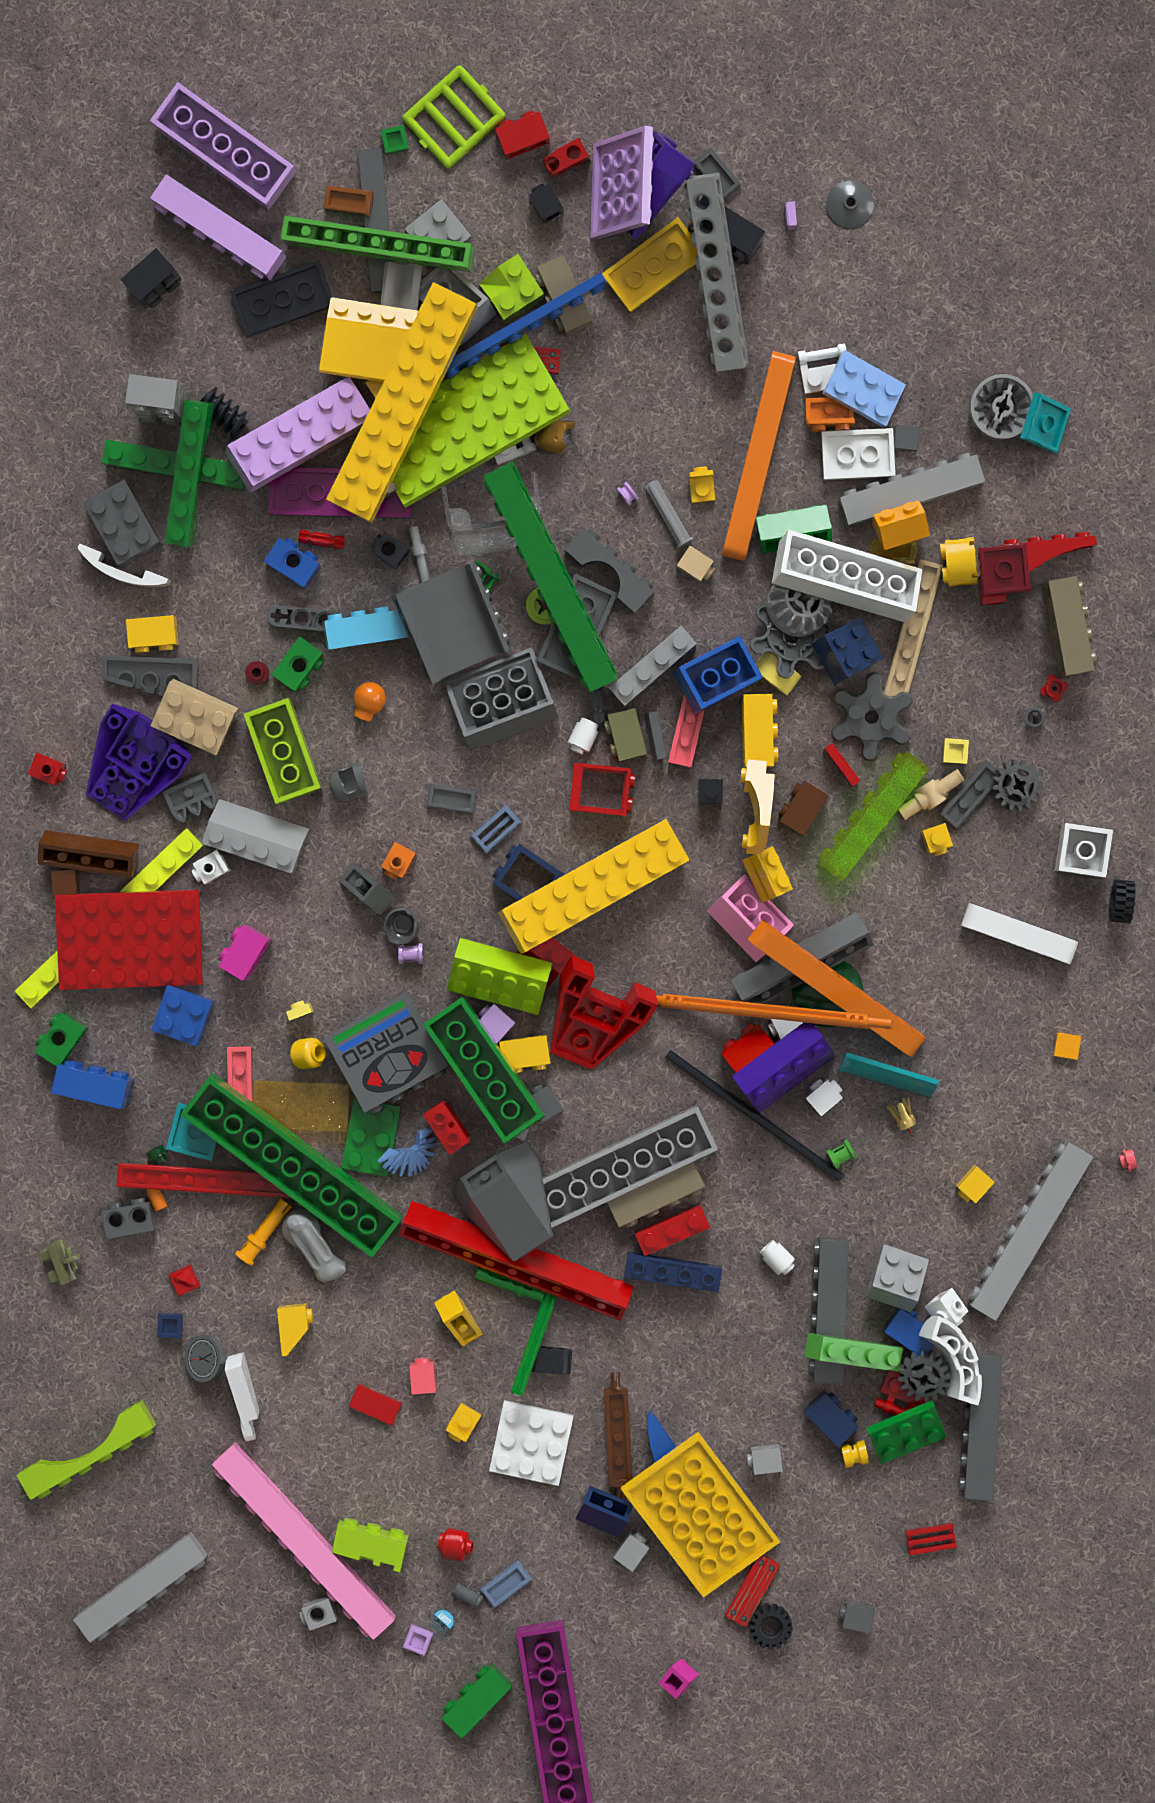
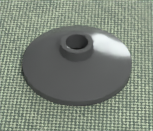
(842, 213)

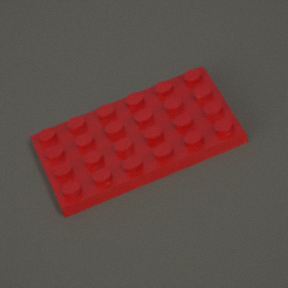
(128, 939)

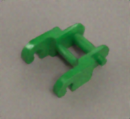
(488, 572)

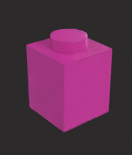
(678, 1678)

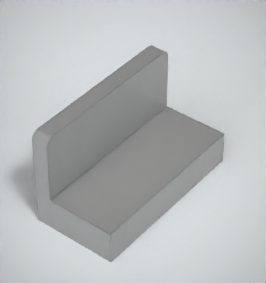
(401, 285)

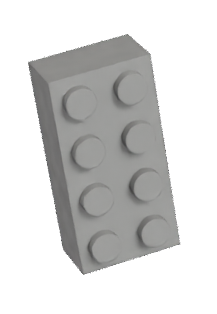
(156, 399)

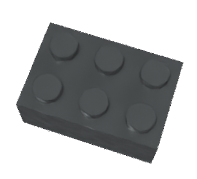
(122, 523)

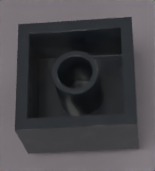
(151, 279)

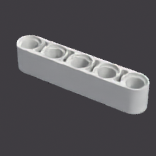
(1019, 933)

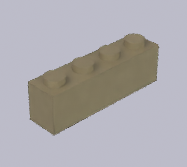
(656, 1194)

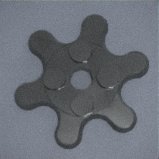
(787, 653)
(871, 699)

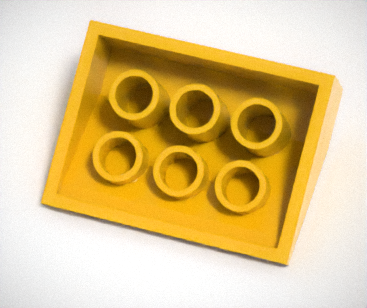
(363, 338)

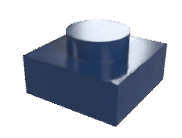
(170, 1325)

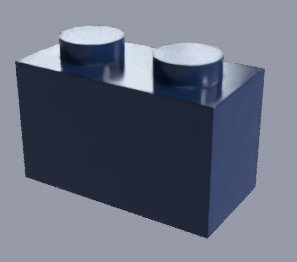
(832, 1418)
(604, 1511)

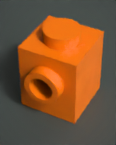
(398, 861)

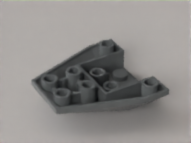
(508, 1200)

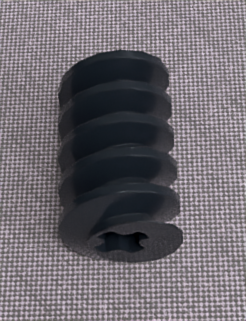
(225, 414)

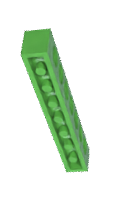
(378, 244)

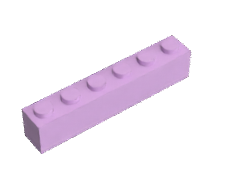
(217, 227)

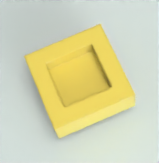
(955, 751)
(299, 1009)

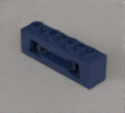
(673, 1271)

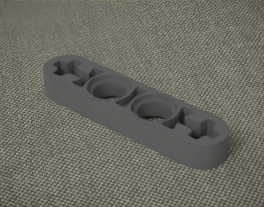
(313, 617)

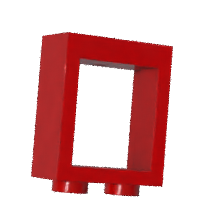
(626, 804)
(451, 1135)

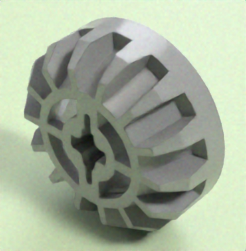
(1010, 388)
(794, 613)

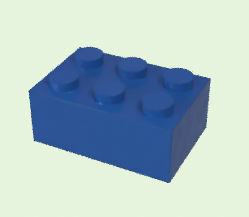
(717, 675)
(92, 1084)

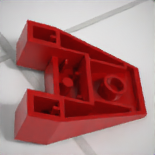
(592, 1022)

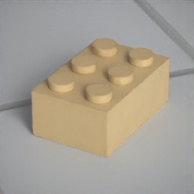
(194, 717)

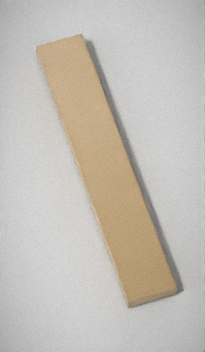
(913, 632)

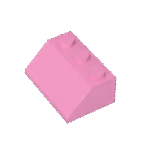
(741, 911)

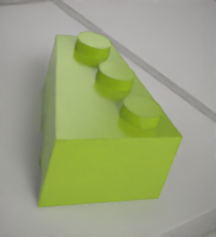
(370, 1543)

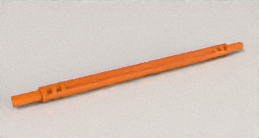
(772, 1011)

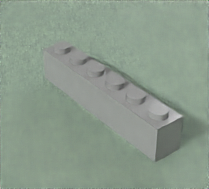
(920, 485)
(140, 1587)

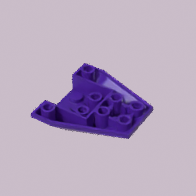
(667, 175)
(132, 762)

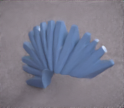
(411, 1157)

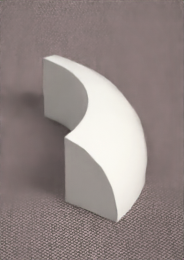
(960, 1356)

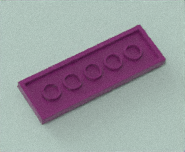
(305, 494)

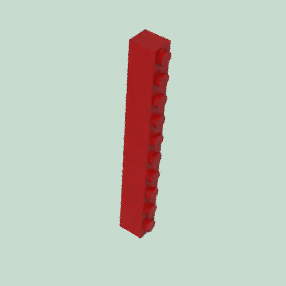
(535, 1269)

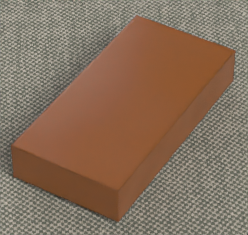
(348, 200)

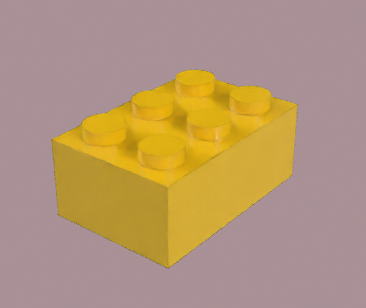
(759, 728)

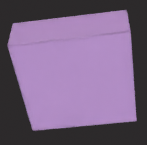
(790, 216)
(417, 1640)

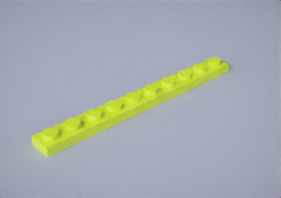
(149, 879)

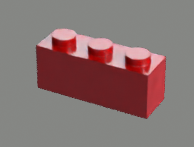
(672, 1229)

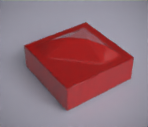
(184, 1280)

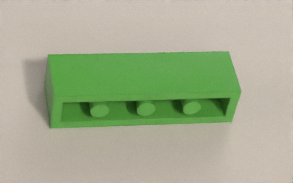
(853, 1352)

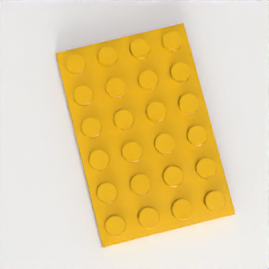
(700, 1514)

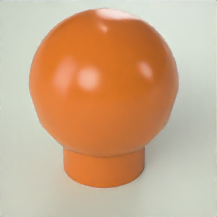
(369, 700)

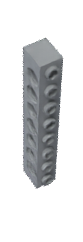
(710, 186)

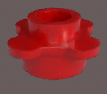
(1061, 686)

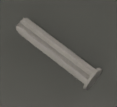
(668, 514)

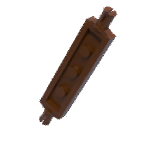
(618, 1435)

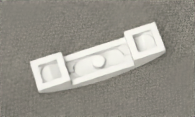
(149, 579)

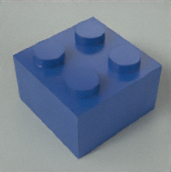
(183, 1015)

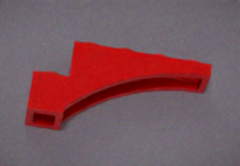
(1041, 551)

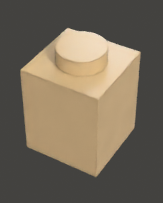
(696, 565)

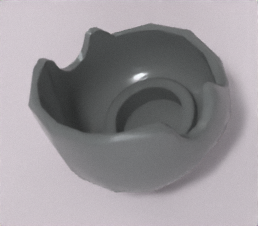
(401, 926)

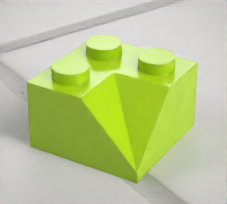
(511, 289)

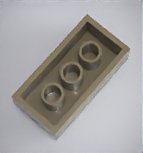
(1068, 627)

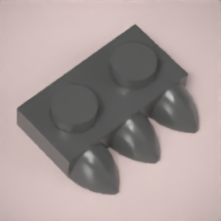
(189, 795)

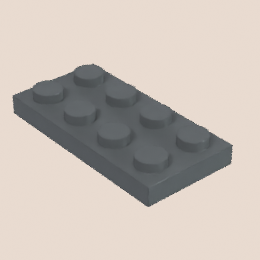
(598, 604)

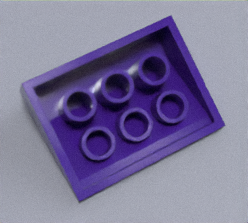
(784, 1066)

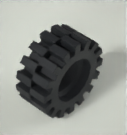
(1122, 901)
(776, 1639)

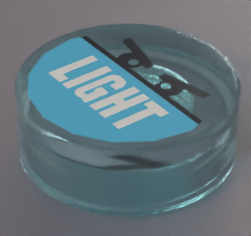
(443, 1619)

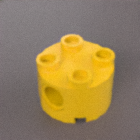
(960, 562)

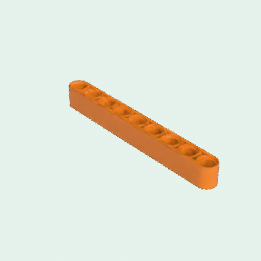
(758, 456)
(833, 985)

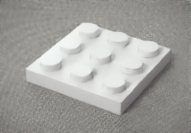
(531, 1443)

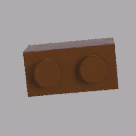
(803, 807)

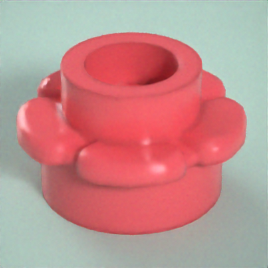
(1128, 1160)

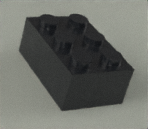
(743, 235)

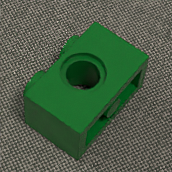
(299, 651)
(73, 1032)

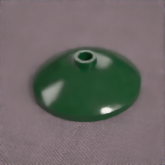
(808, 997)

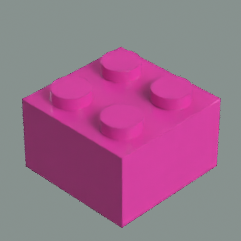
(244, 952)

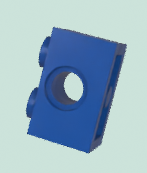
(279, 557)

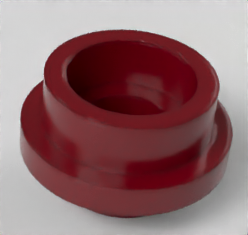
(264, 673)

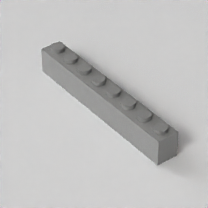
(1030, 1230)

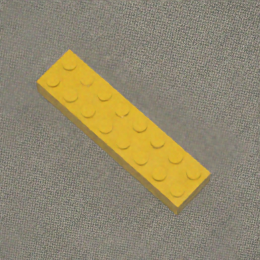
(593, 886)

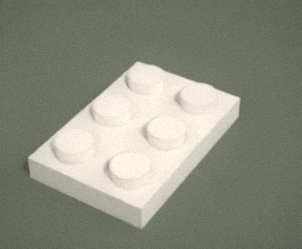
(858, 454)

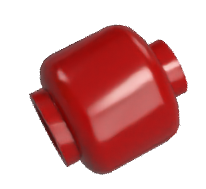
(455, 1544)

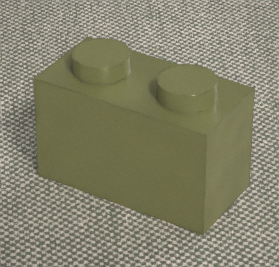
(626, 735)

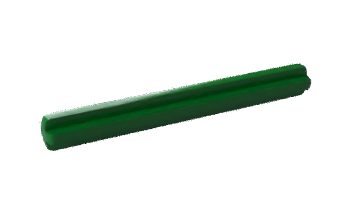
(533, 1344)

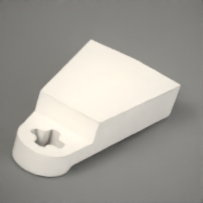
(243, 1393)

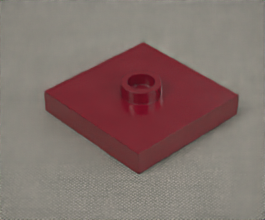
(1004, 569)

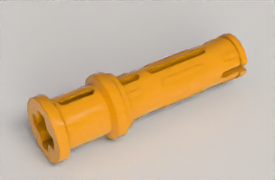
(257, 1240)

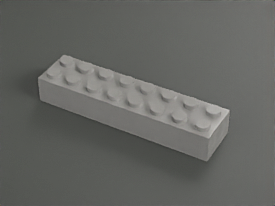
(627, 1165)

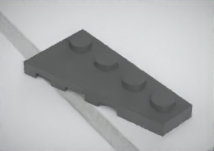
(148, 672)

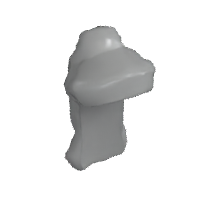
(304, 1232)

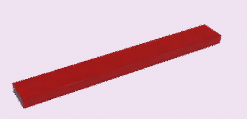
(196, 1180)

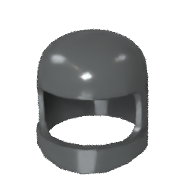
(348, 784)

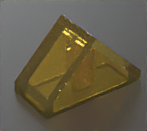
(904, 553)

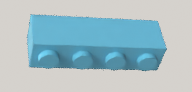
(363, 628)

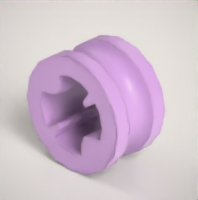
(627, 493)

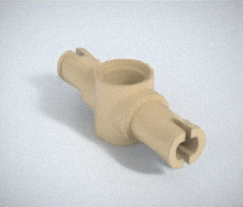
(931, 794)

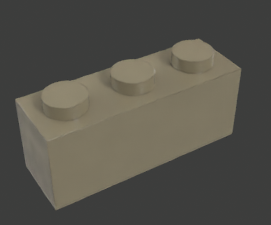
(558, 280)

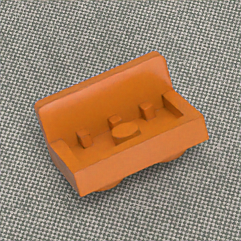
(827, 413)

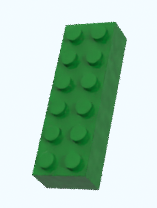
(484, 1070)

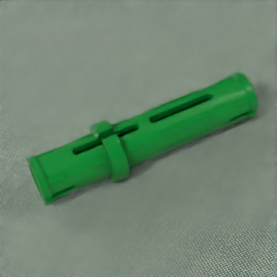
(508, 1284)

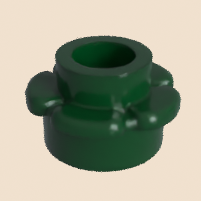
(157, 1154)

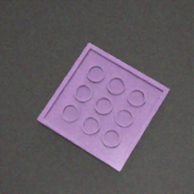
(621, 182)

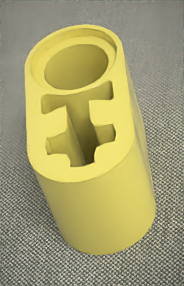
(768, 665)

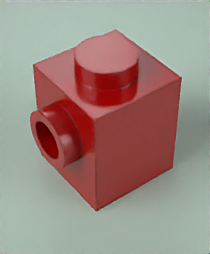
(47, 769)

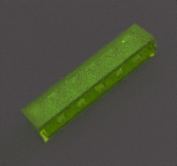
(873, 816)

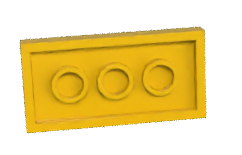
(652, 265)

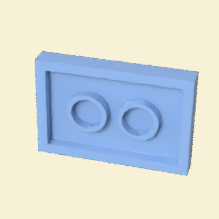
(864, 389)

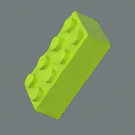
(283, 751)
(499, 976)

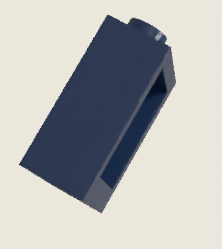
(512, 855)

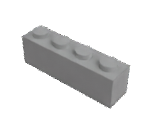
(652, 666)

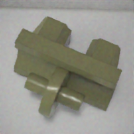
(63, 1262)

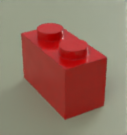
(522, 134)

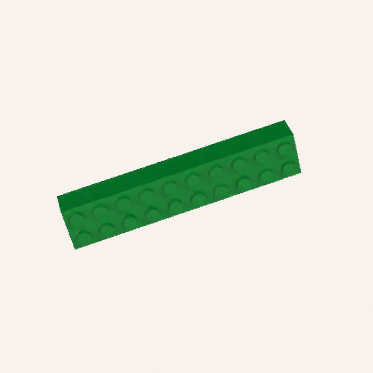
(291, 1165)

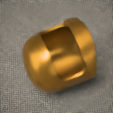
(550, 437)

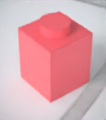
(423, 1376)

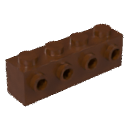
(88, 853)

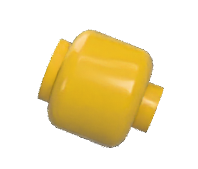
(307, 1053)

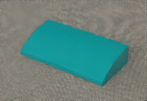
(887, 1075)

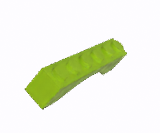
(45, 1474)

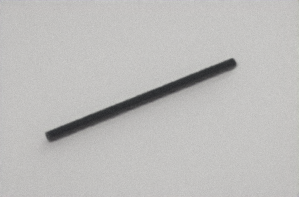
(754, 1115)

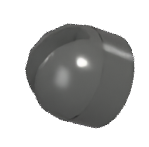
(1029, 717)

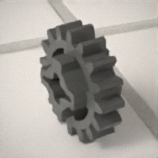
(1022, 792)
(927, 1386)

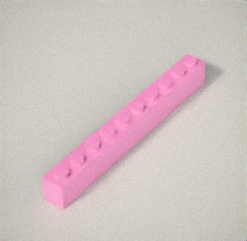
(303, 1540)

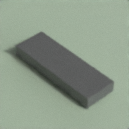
(969, 795)

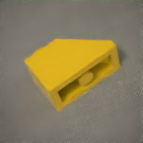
(458, 1318)
(293, 1324)

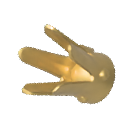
(905, 1118)

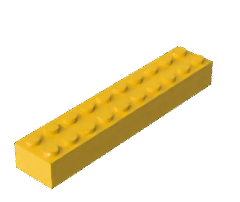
(402, 402)

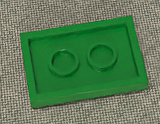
(370, 1138)
(906, 1432)

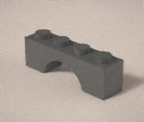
(587, 550)

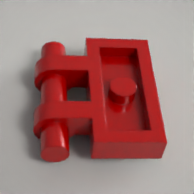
(892, 1387)

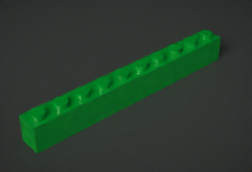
(551, 576)

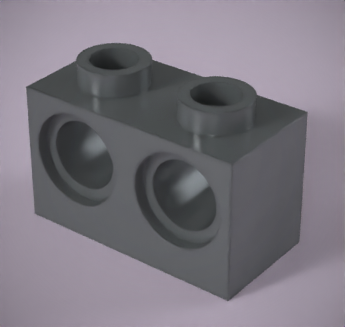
(130, 1224)

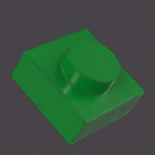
(394, 140)

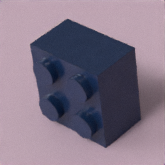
(847, 651)

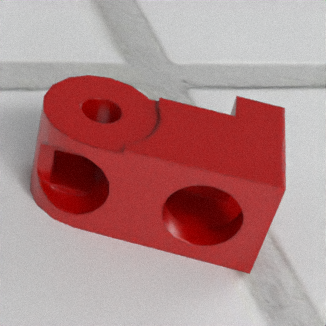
(566, 158)

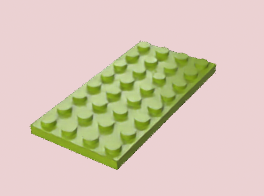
(478, 418)

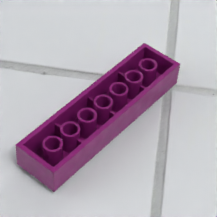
(554, 1713)

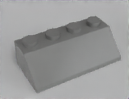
(255, 836)

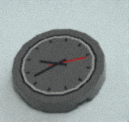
(205, 1358)

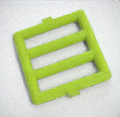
(481, 130)

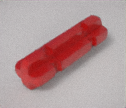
(321, 539)

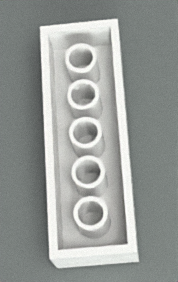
(847, 576)

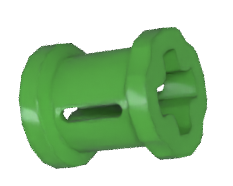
(841, 1154)

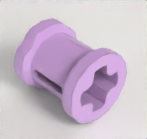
(410, 953)

